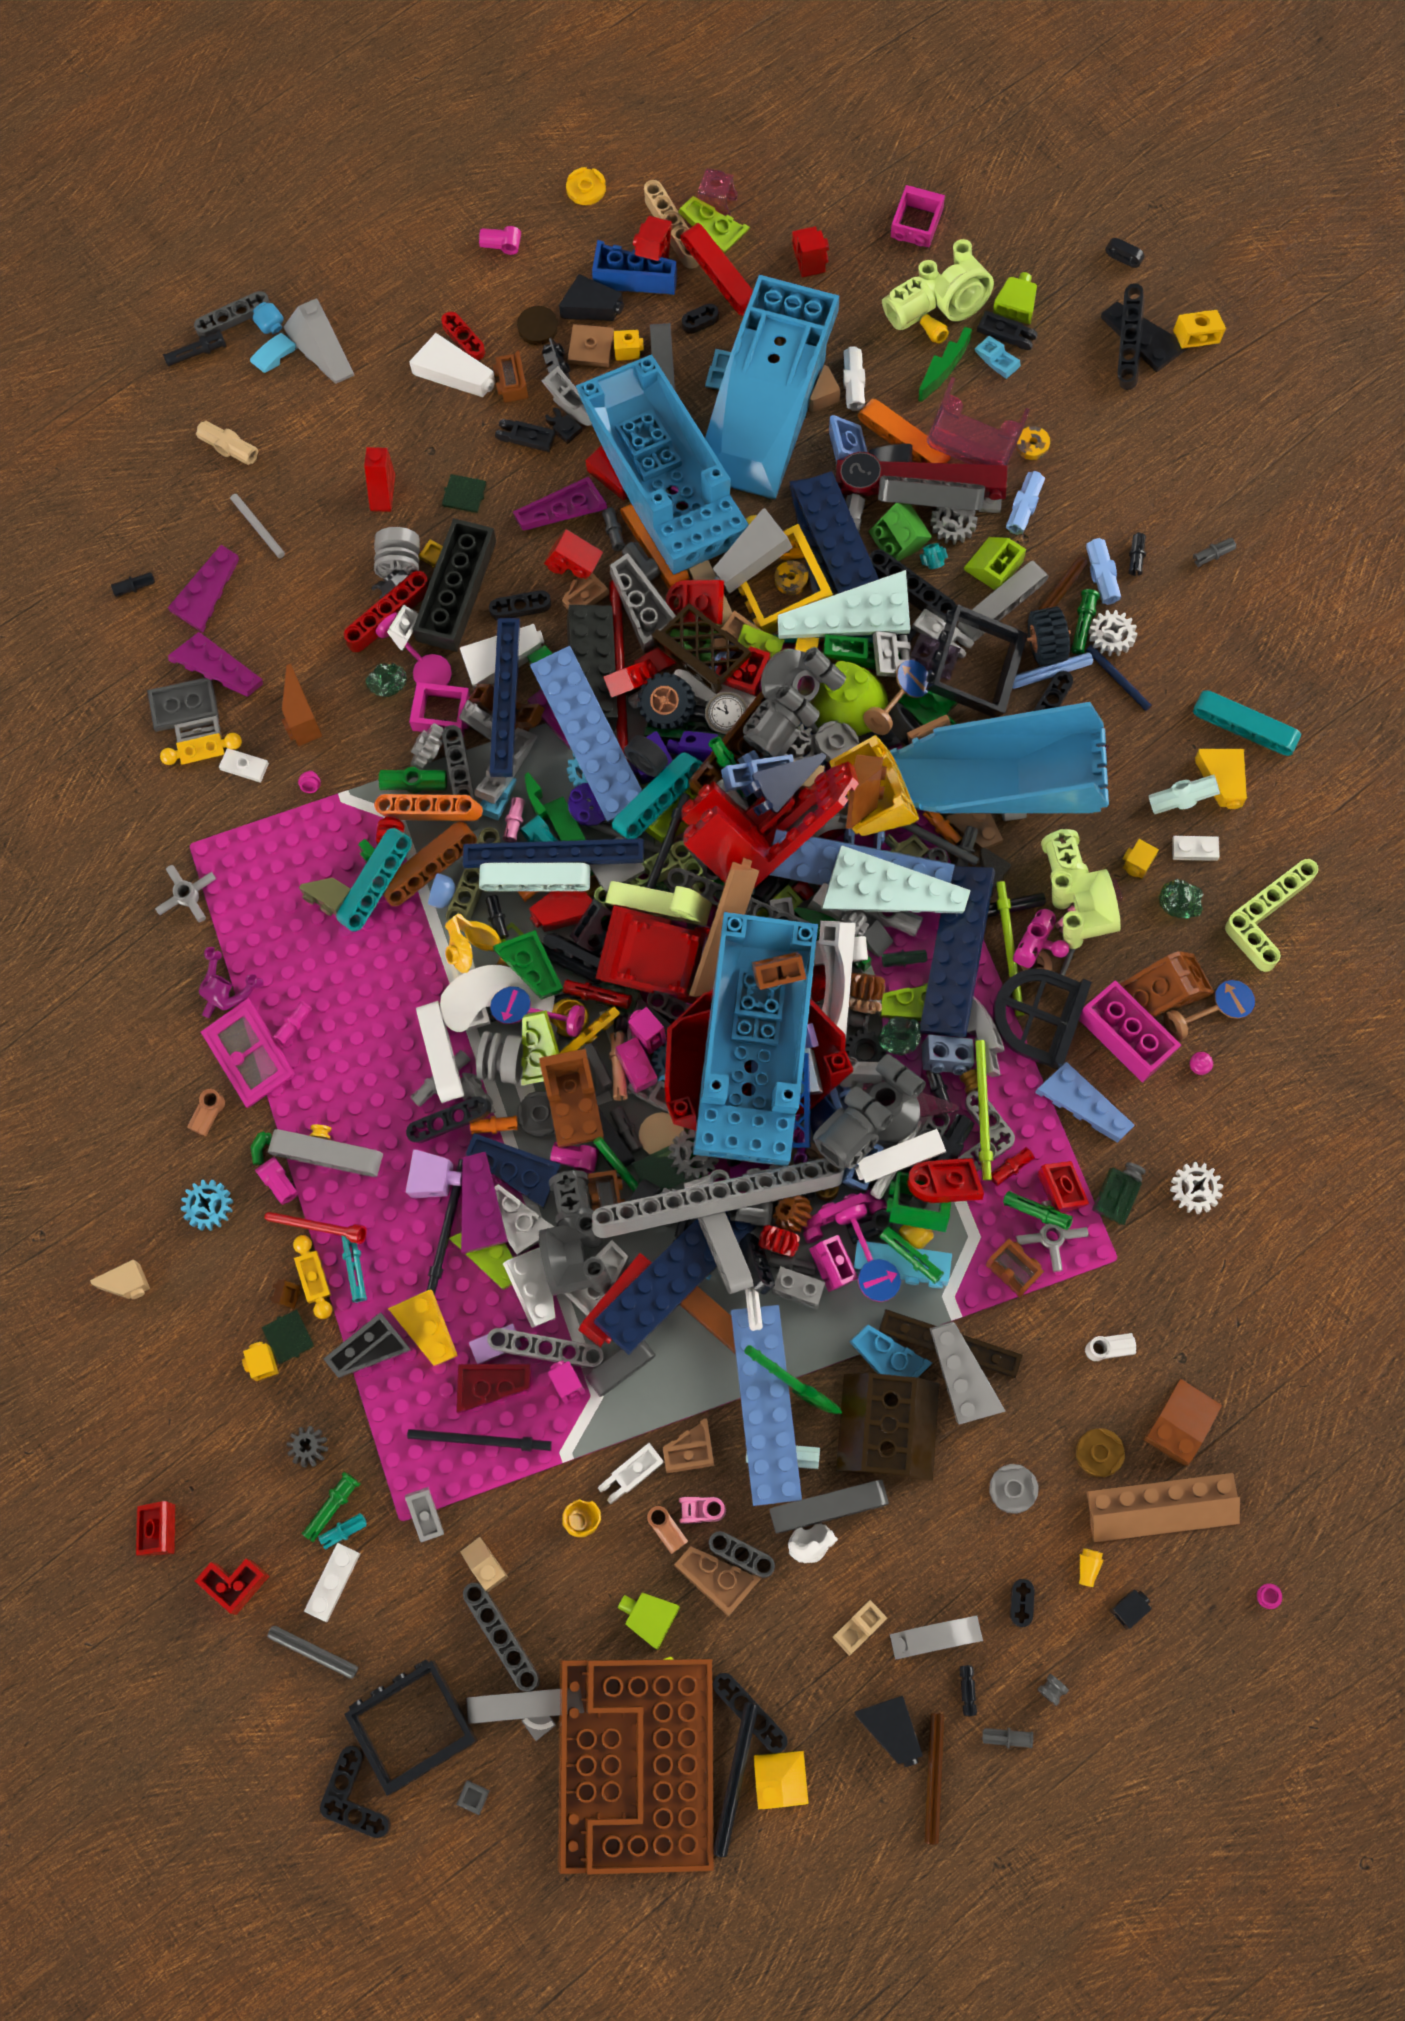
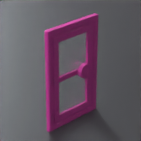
(248, 1053)

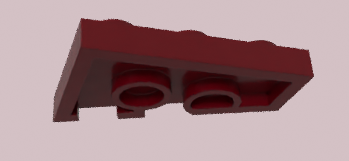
(489, 1383)

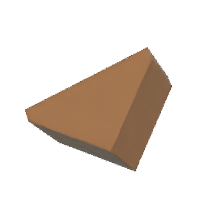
(825, 391)

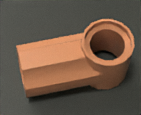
(204, 1114)
(667, 1531)

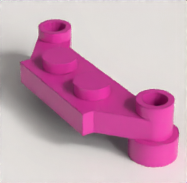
(830, 1210)

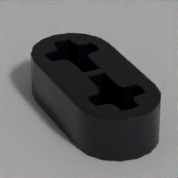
(1124, 252)
(700, 318)
(1028, 1603)

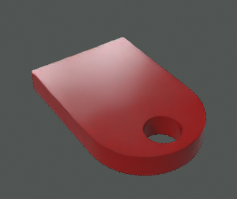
(701, 594)
(945, 1181)

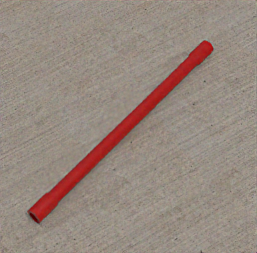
(616, 603)

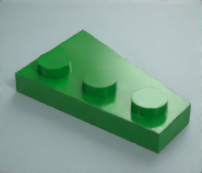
(530, 962)

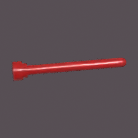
(354, 1233)

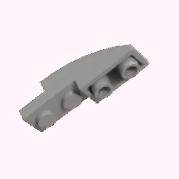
(984, 1028)

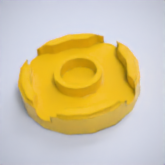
(585, 186)

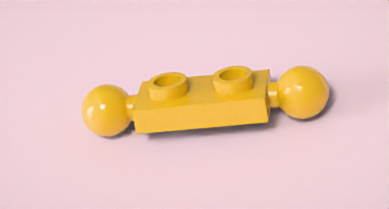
(200, 748)
(312, 1277)

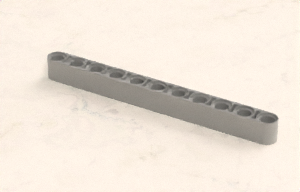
(709, 1203)

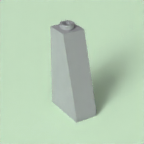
(752, 551)

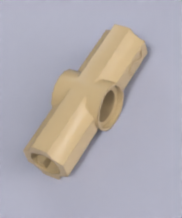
(227, 442)

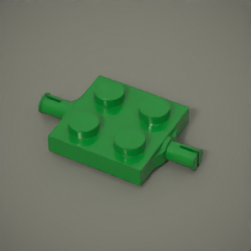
(928, 707)

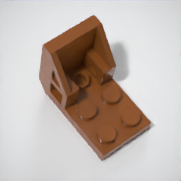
(1169, 983)
(571, 1097)

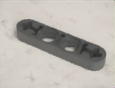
(230, 311)

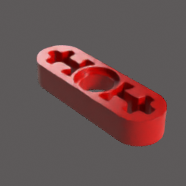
(461, 327)

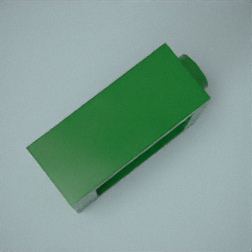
(914, 1216)

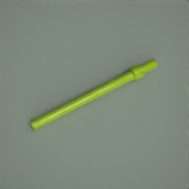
(1004, 905)
(985, 1154)

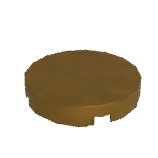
(1100, 1452)

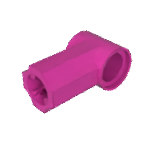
(506, 240)
(581, 1158)
(274, 1176)

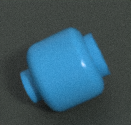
(268, 318)

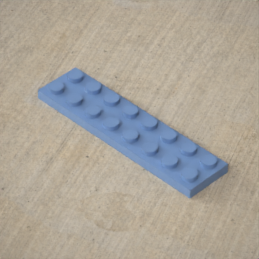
(587, 731)
(817, 856)
(766, 1411)

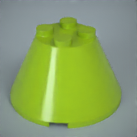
(852, 699)

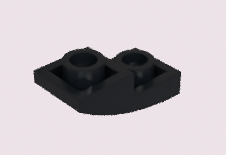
(893, 453)

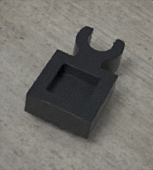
(564, 426)

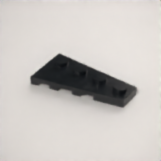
(1157, 345)

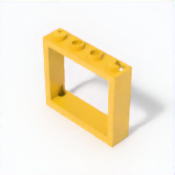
(770, 623)

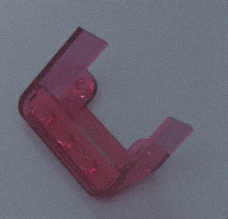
(969, 438)

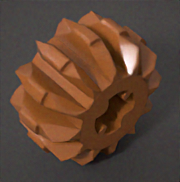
(867, 986)
(793, 1213)

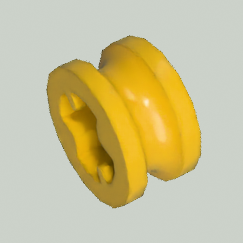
(320, 1131)

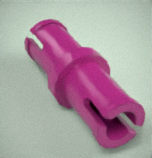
(292, 1023)

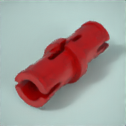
(1012, 1166)

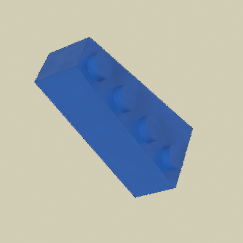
(633, 273)

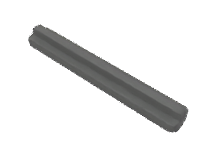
(312, 1652)

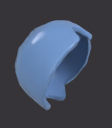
(441, 891)

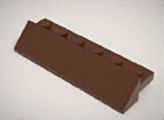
(734, 741)

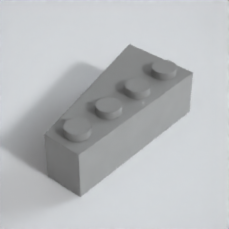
(641, 600)
(965, 1381)

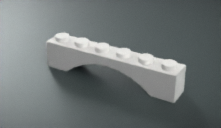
(837, 947)

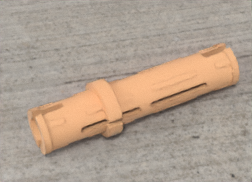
(618, 1073)

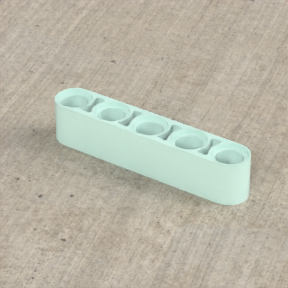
(534, 877)

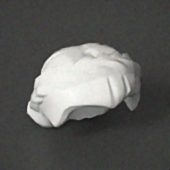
(811, 1544)

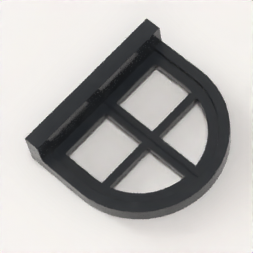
(1065, 1024)

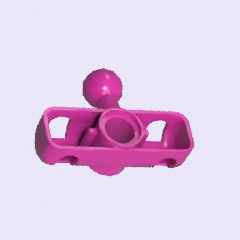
(1036, 939)

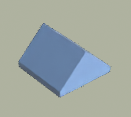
(845, 437)

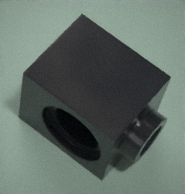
(1131, 1608)

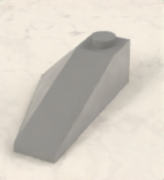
(316, 339)

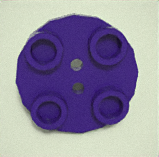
(580, 807)

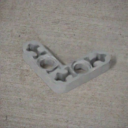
(994, 1132)

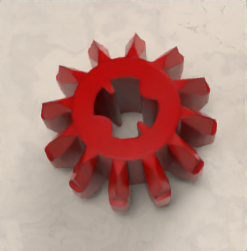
(779, 1240)

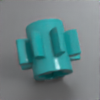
(933, 556)

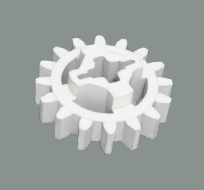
(1112, 633)
(1189, 1182)

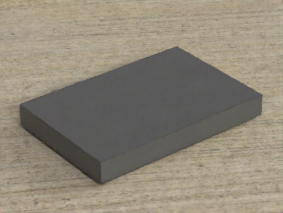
(182, 703)

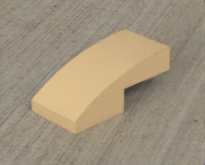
(859, 1627)

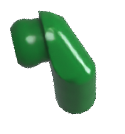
(257, 1147)

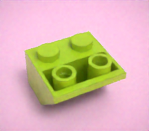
(996, 561)

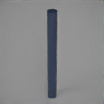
(1118, 677)

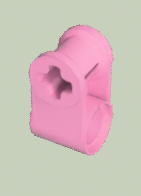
(699, 1510)

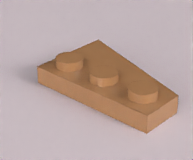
(716, 1579)

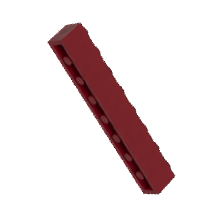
(991, 476)

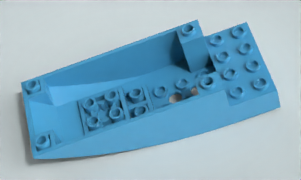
(767, 402)
(657, 447)
(757, 1027)

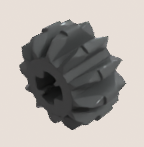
(298, 1448)

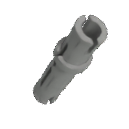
(429, 1087)

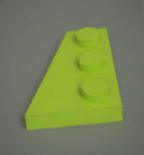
(720, 227)
(904, 1003)

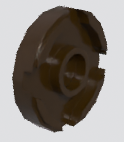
(537, 325)

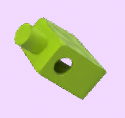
(1017, 299)
(649, 1617)

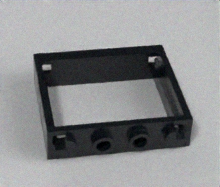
(1009, 670)
(382, 1694)

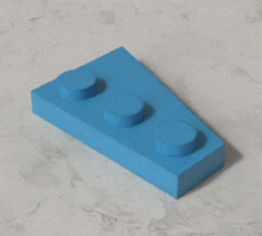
(886, 1355)

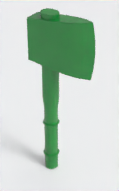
(803, 1391)

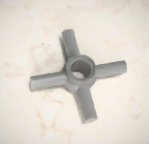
(189, 900)
(1053, 1246)

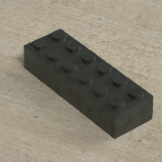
(454, 585)
(592, 643)

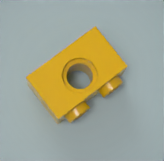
(1199, 329)

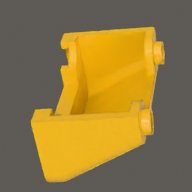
(897, 806)

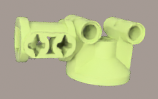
(956, 292)
(1091, 892)

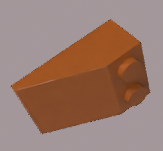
(298, 716)
(868, 792)
(1183, 1423)

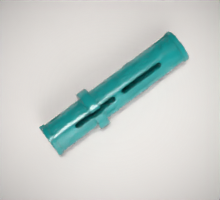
(358, 1292)

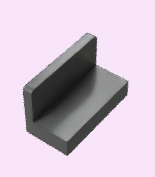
(600, 1075)

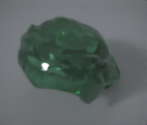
(386, 680)
(1184, 901)
(900, 1035)

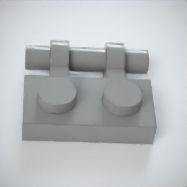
(886, 652)

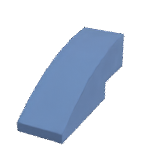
(740, 775)

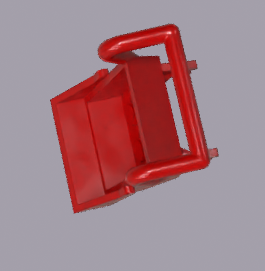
(651, 953)

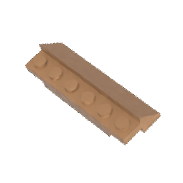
(734, 899)
(1163, 1507)

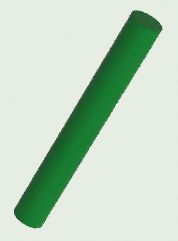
(616, 1163)

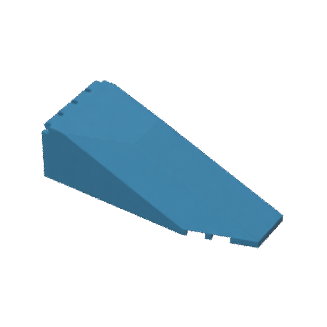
(1011, 764)

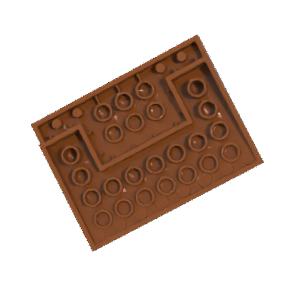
(636, 1767)

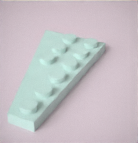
(856, 612)
(882, 886)

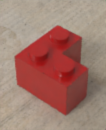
(653, 239)
(810, 251)
(573, 554)
(749, 674)
(232, 1590)

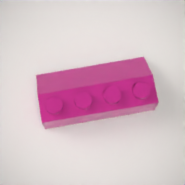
(1128, 1031)

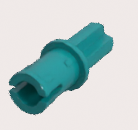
(342, 1531)

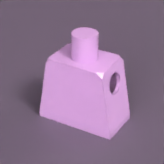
(431, 1176)

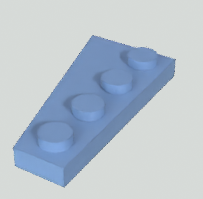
(1078, 1096)

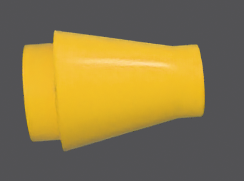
(936, 330)
(1090, 1566)

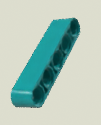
(1247, 723)
(656, 797)
(366, 892)

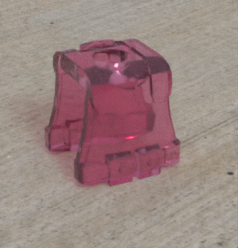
(716, 189)

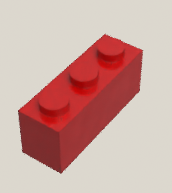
(630, 677)

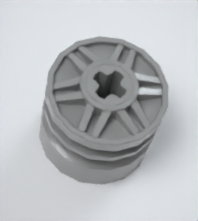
(396, 551)
(495, 1057)

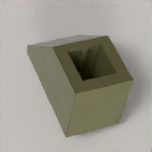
(326, 893)

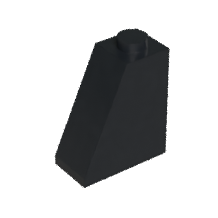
(590, 301)
(893, 1729)

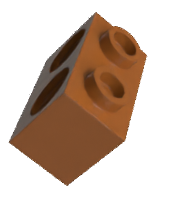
(778, 970)

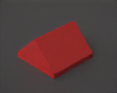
(1062, 1186)
(155, 1529)

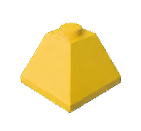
(780, 1780)

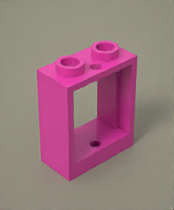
(913, 197)
(422, 691)

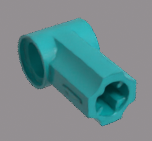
(537, 831)

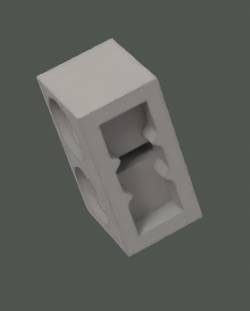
(798, 1288)

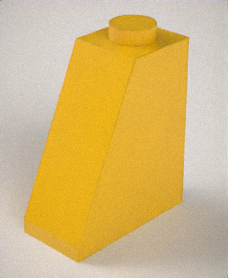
(1229, 771)

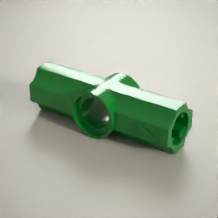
(427, 780)

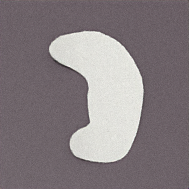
(476, 989)

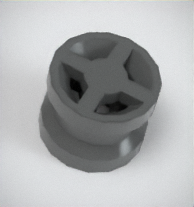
(1053, 1689)

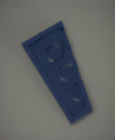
(517, 1168)

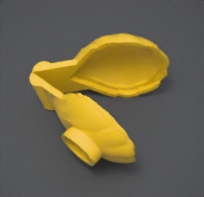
(459, 949)

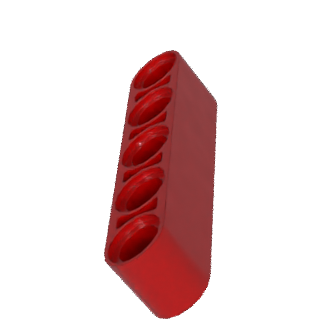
(717, 267)
(376, 614)

